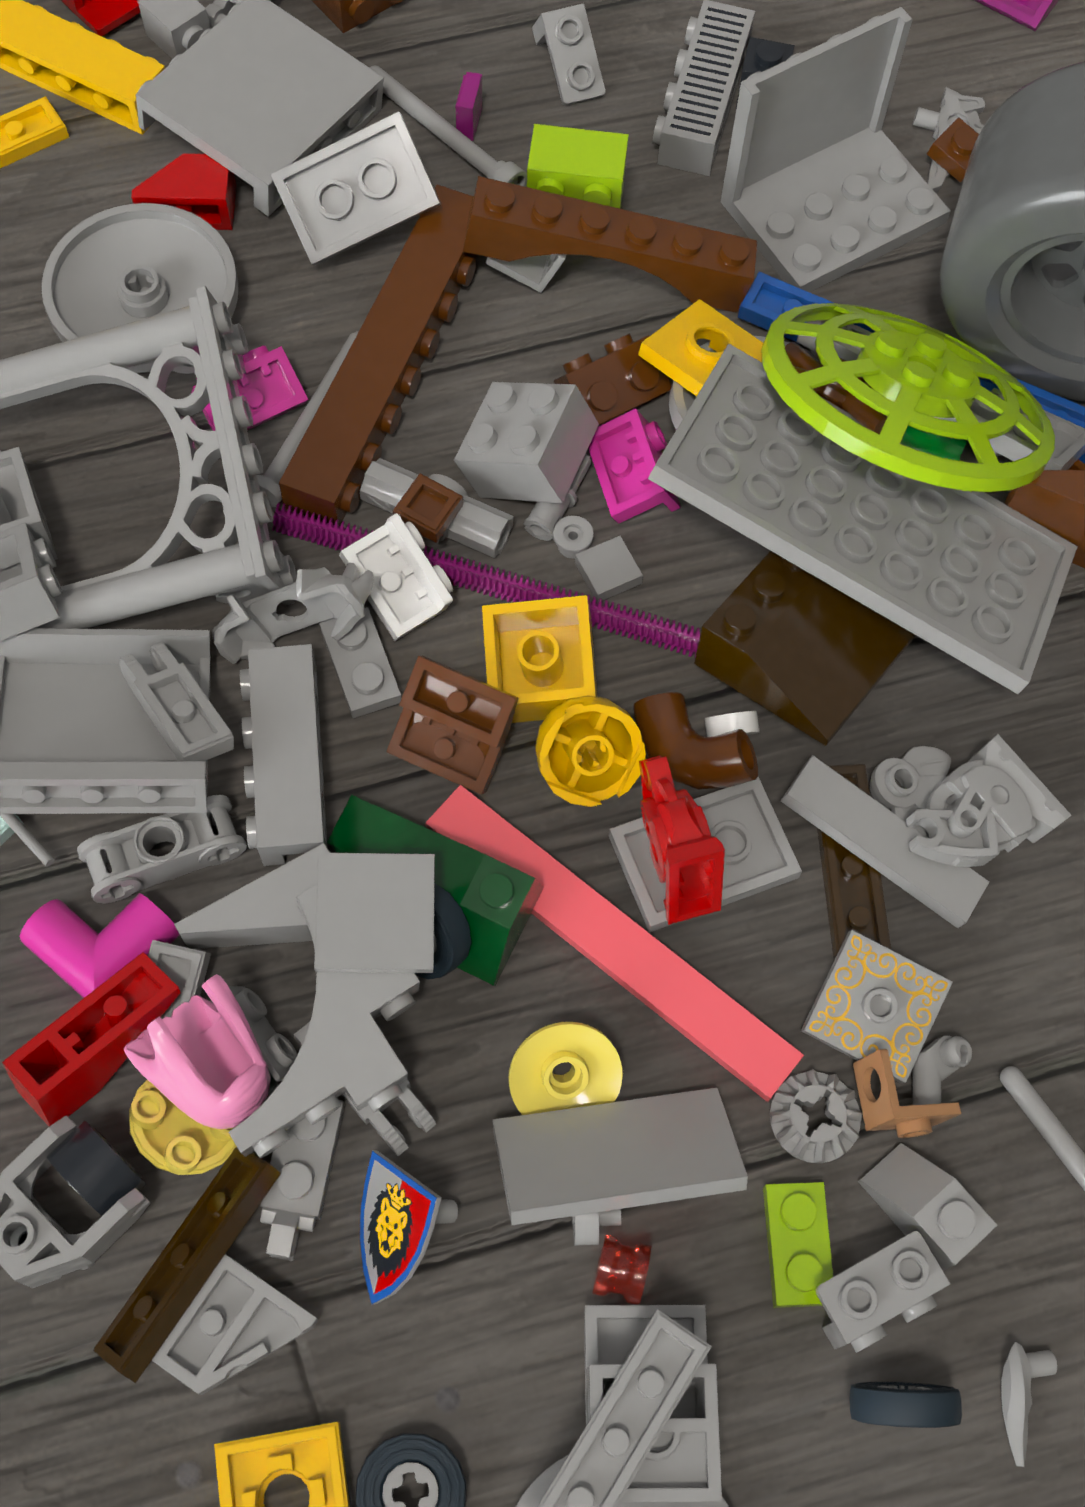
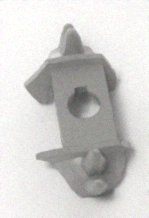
(325, 595)

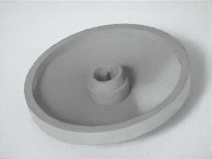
(134, 267)

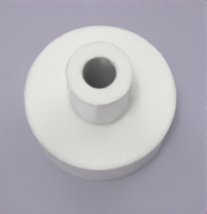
(728, 722)

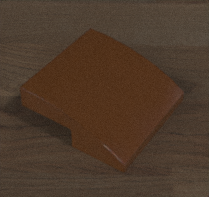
(452, 724)

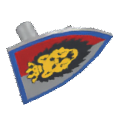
(396, 1225)

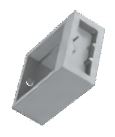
(26, 582)

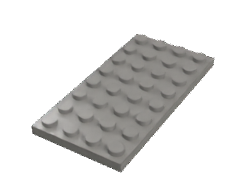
(913, 551)

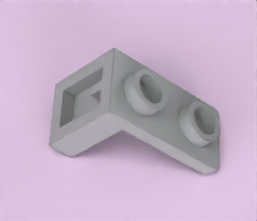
(571, 53)

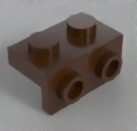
(615, 380)

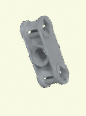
(137, 869)

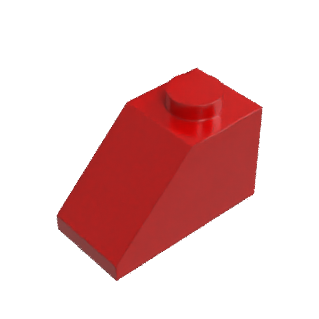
(194, 185)

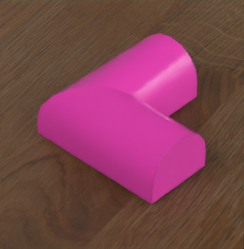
(91, 958)

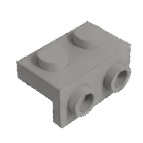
(878, 1289)

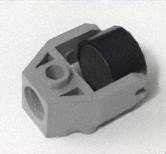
(95, 1174)

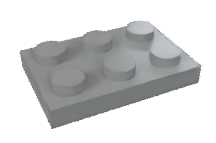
(356, 188)
(753, 844)

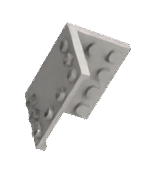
(812, 161)

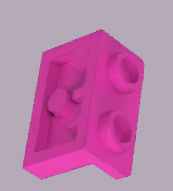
(267, 385)
(624, 458)

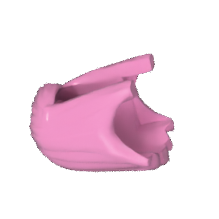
(205, 1058)

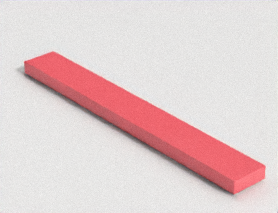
(627, 950)

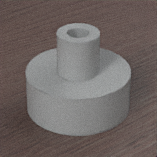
(587, 1226)

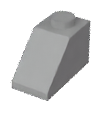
(928, 1201)

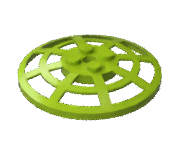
(915, 377)

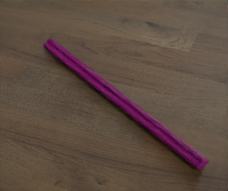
(499, 585)

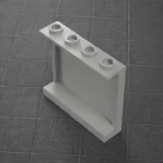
(261, 95)
(78, 732)

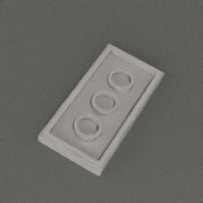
(617, 1155)

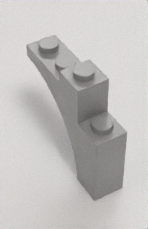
(338, 1054)

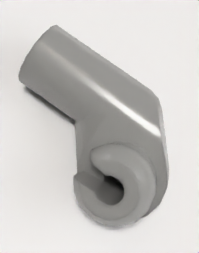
(935, 1064)

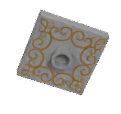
(876, 1003)

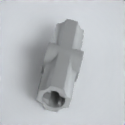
(474, 525)

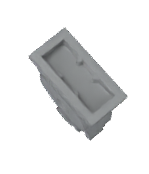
(989, 809)

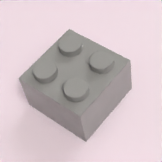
(527, 441)

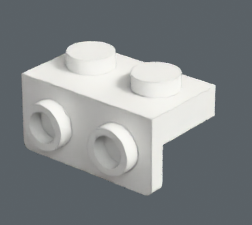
(404, 582)

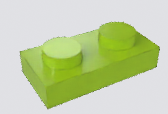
(797, 1242)

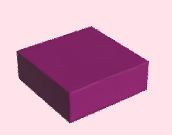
(469, 104)

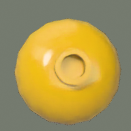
(589, 750)

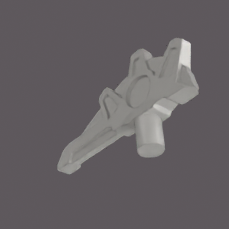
(952, 106)

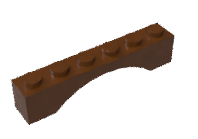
(526, 222)

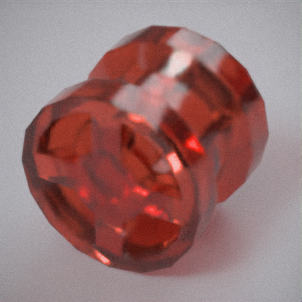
(622, 1269)

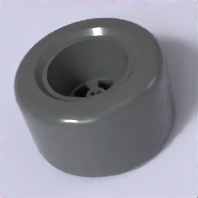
(1019, 237)

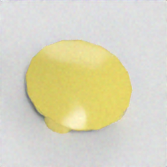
(174, 1139)

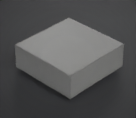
(608, 568)

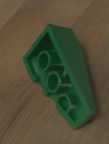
(491, 893)

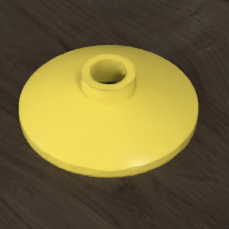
(591, 1080)

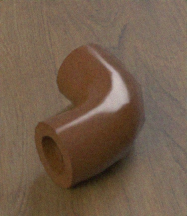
(693, 758)

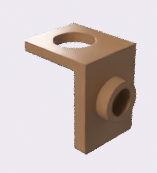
(886, 1112)

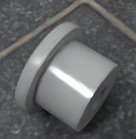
(572, 535)

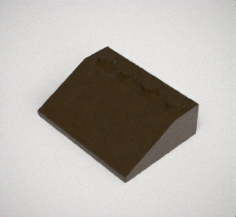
(799, 647)

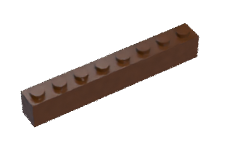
(382, 364)

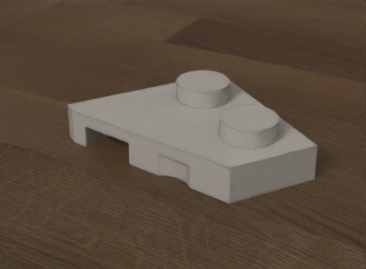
(230, 1328)

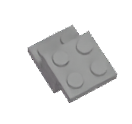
(687, 1452)

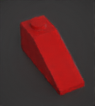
(86, 1044)

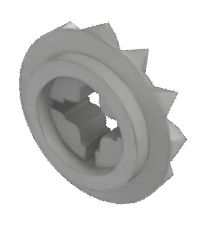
(790, 1123)

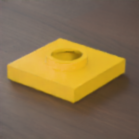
(679, 356)
(310, 1453)

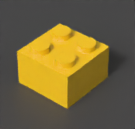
(540, 653)

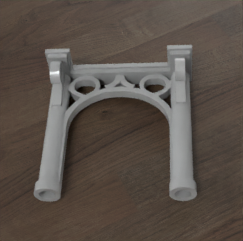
(182, 341)

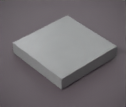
(374, 913)

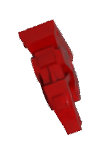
(680, 845)

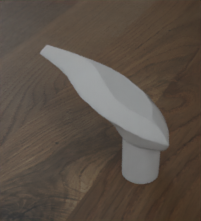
(1016, 1393)

